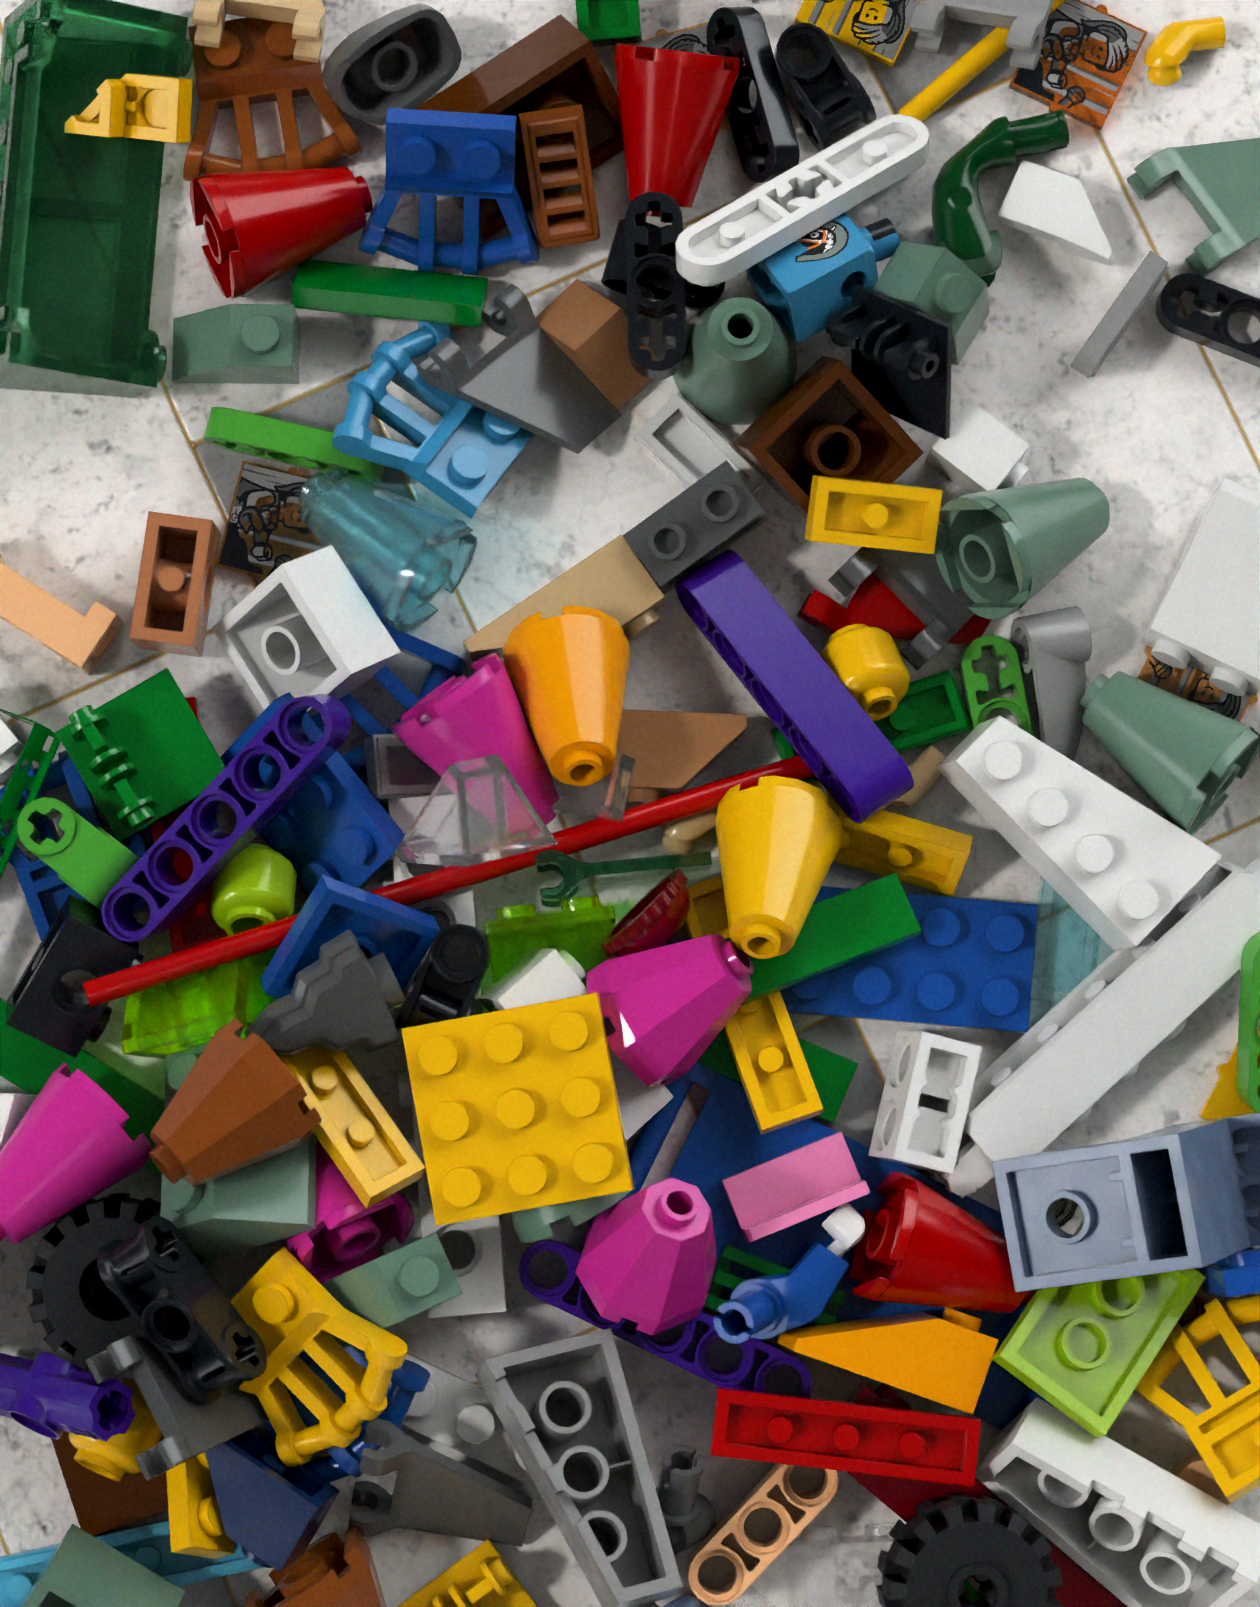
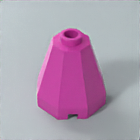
(670, 1003)
(651, 1257)

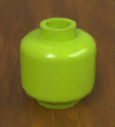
(253, 890)

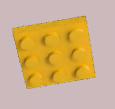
(517, 1109)

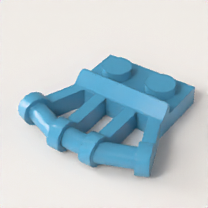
(456, 458)

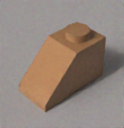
(673, 748)

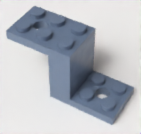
(1145, 1202)

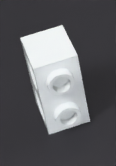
(925, 1101)

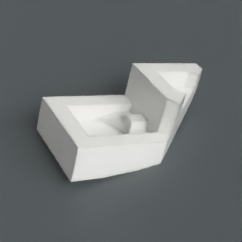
(1055, 209)

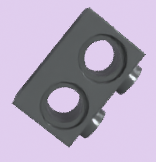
(695, 526)

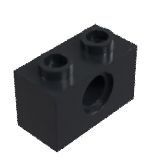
(47, 1006)

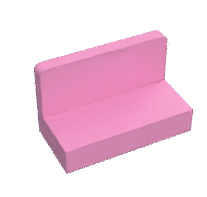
(794, 1187)

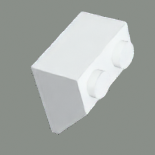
(306, 632)

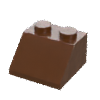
(826, 429)

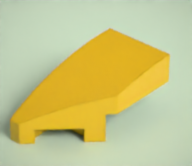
(138, 109)

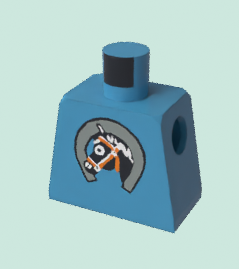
(818, 272)

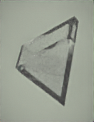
(474, 818)

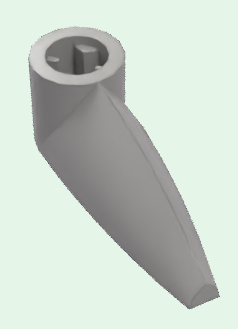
(1052, 665)

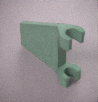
(1220, 185)

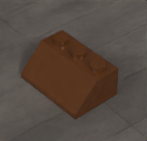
(540, 72)

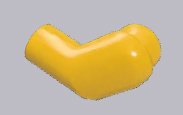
(1175, 44)

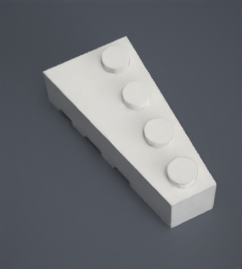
(1081, 834)

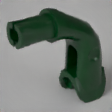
(956, 204)

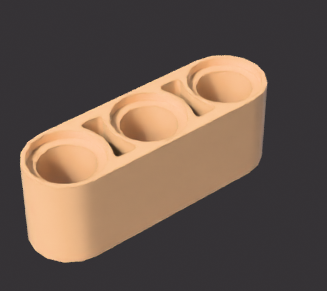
(754, 1556)

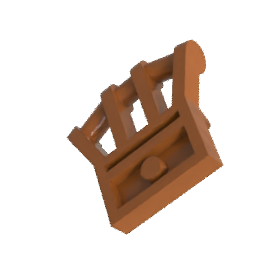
(255, 68)

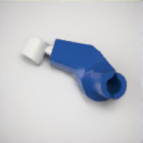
(788, 1300)

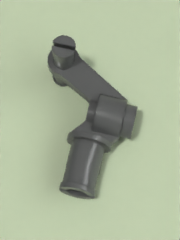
(686, 1513)

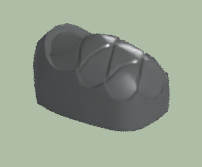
(392, 63)

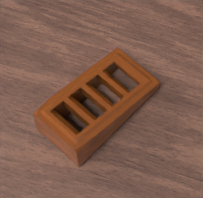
(564, 216)

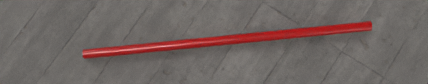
(437, 882)

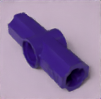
(61, 1397)

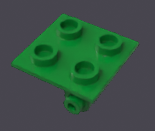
(141, 754)

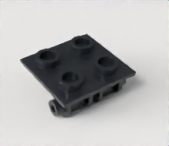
(898, 357)

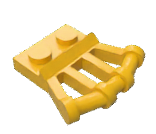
(296, 1316)
(1230, 1429)

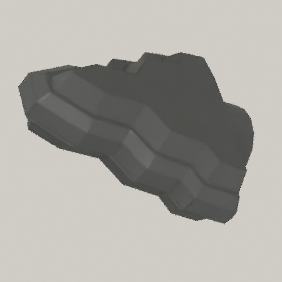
(334, 1003)

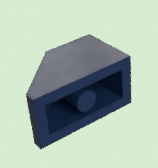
(264, 1502)

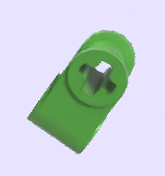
(85, 855)

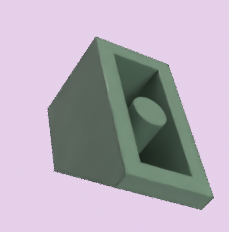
(940, 286)
(237, 345)
(397, 1284)

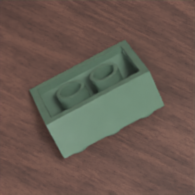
(245, 1206)

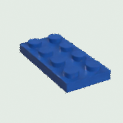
(960, 971)

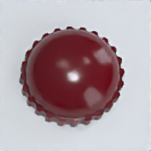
(652, 919)

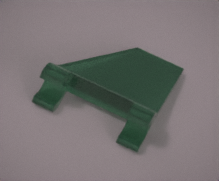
(581, 875)

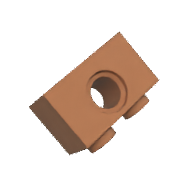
(175, 584)

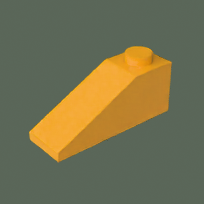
(910, 1351)

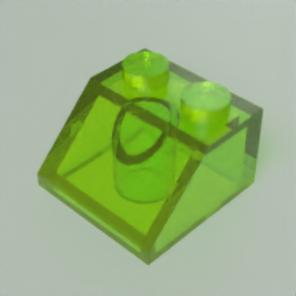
(194, 1008)

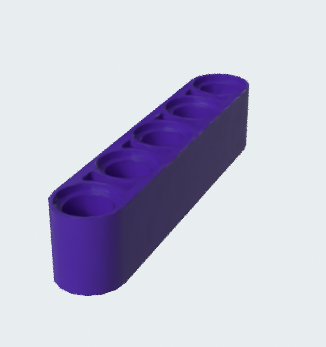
(794, 686)
(197, 826)
(685, 1352)

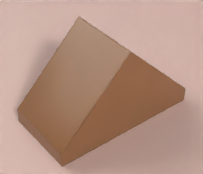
(595, 340)

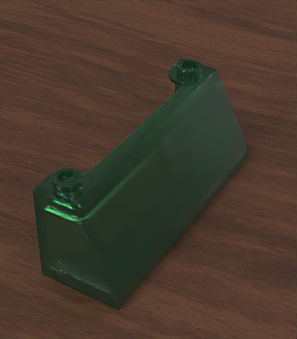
(79, 205)

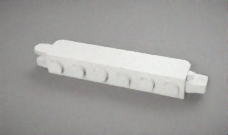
(1108, 1026)

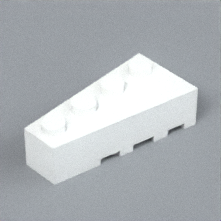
(1122, 1515)

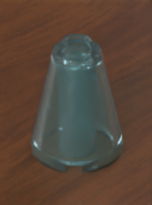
(388, 543)

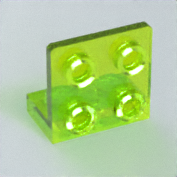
(575, 929)

